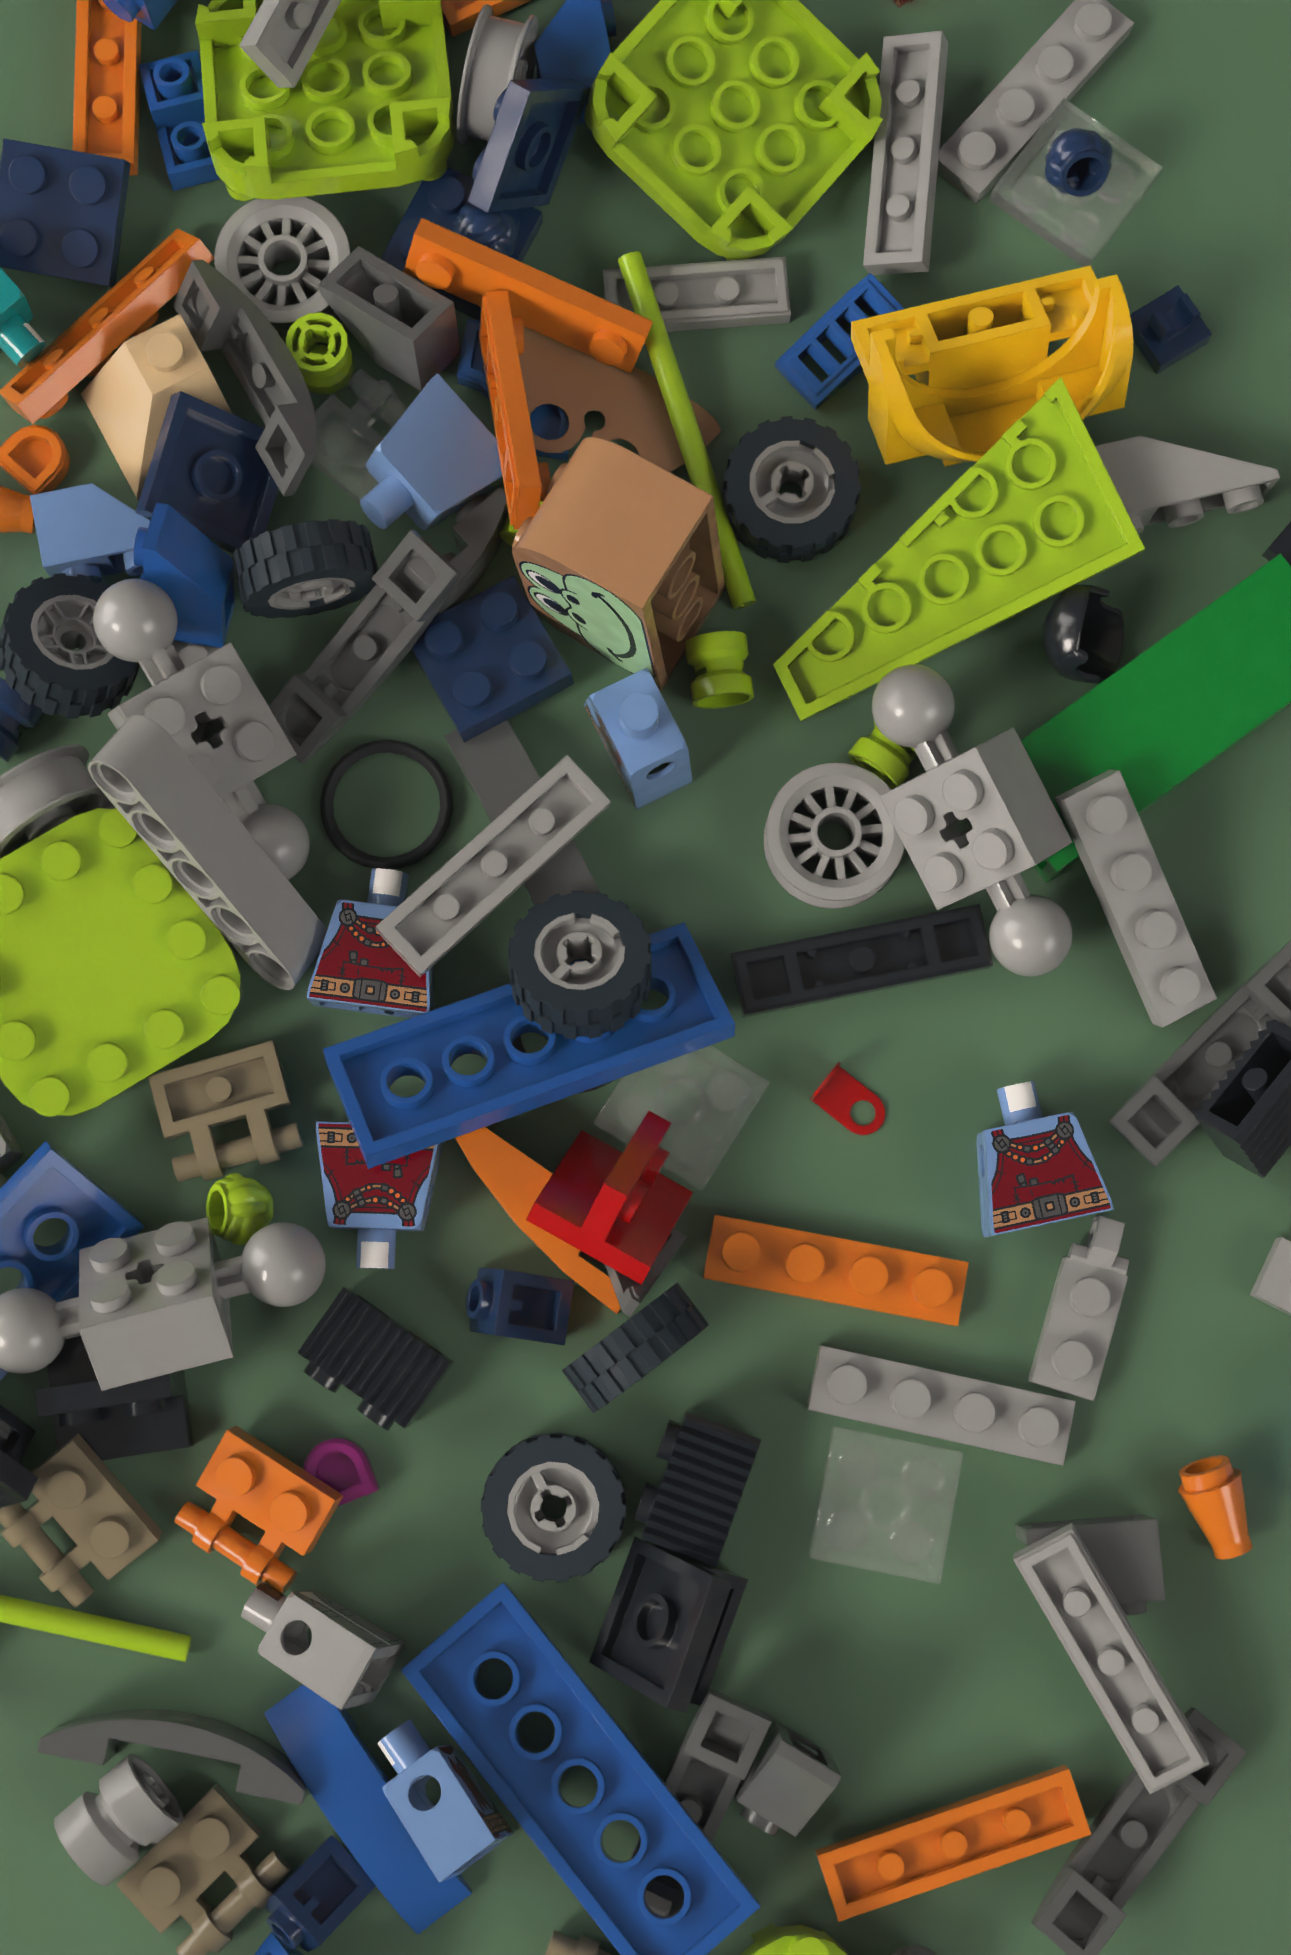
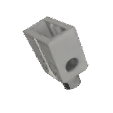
(346, 1652)

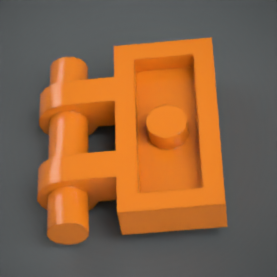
(268, 1492)

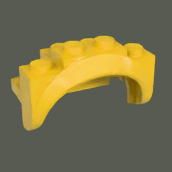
(987, 362)

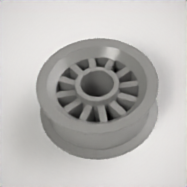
(496, 54)
(261, 220)
(45, 794)
(789, 871)

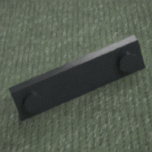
(861, 960)

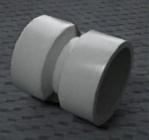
(108, 1827)

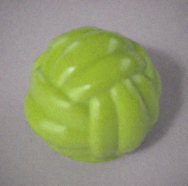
(238, 1208)

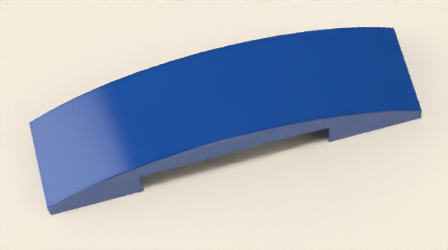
(351, 1796)

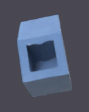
(86, 532)

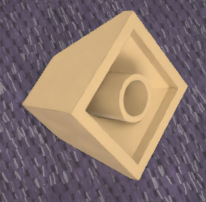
(135, 391)

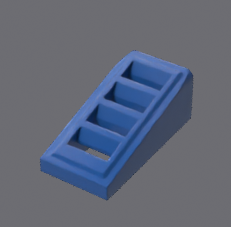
(865, 294)

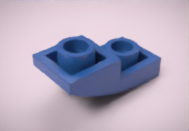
(177, 109)

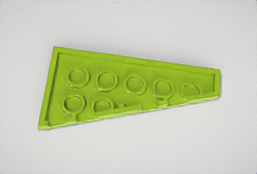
(993, 545)

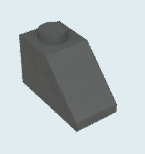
(393, 317)
(1123, 1550)
(786, 1781)

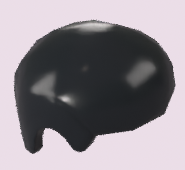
(1083, 635)

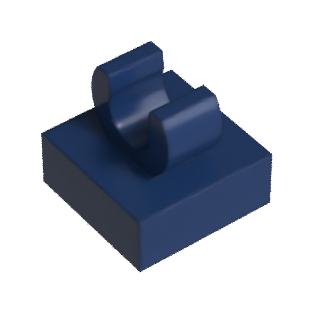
(1168, 329)

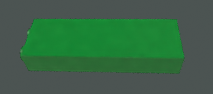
(1175, 701)

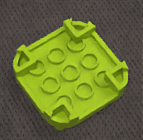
(734, 116)
(360, 117)
(101, 966)

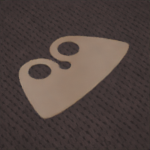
(628, 401)

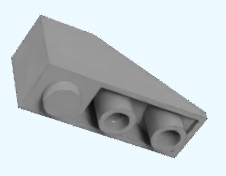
(1180, 482)

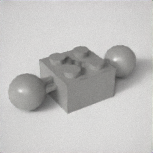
(138, 625)
(974, 819)
(158, 1300)

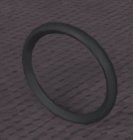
(369, 749)

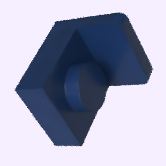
(519, 1305)
(317, 1896)

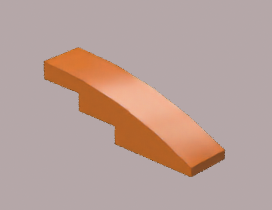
(516, 1185)

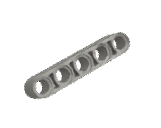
(208, 851)

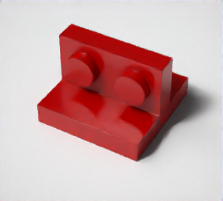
(614, 1200)

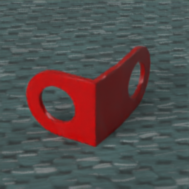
(840, 1093)

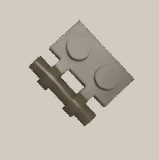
(219, 1092)
(91, 1509)
(189, 1860)

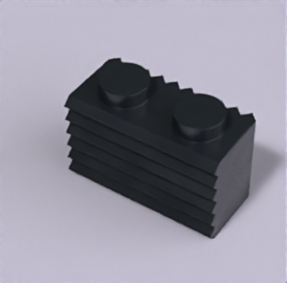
(1253, 1106)
(374, 1360)
(698, 1487)

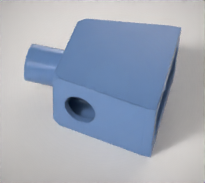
(431, 461)

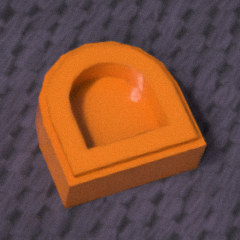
(35, 458)

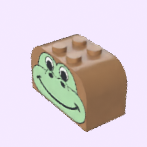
(622, 558)

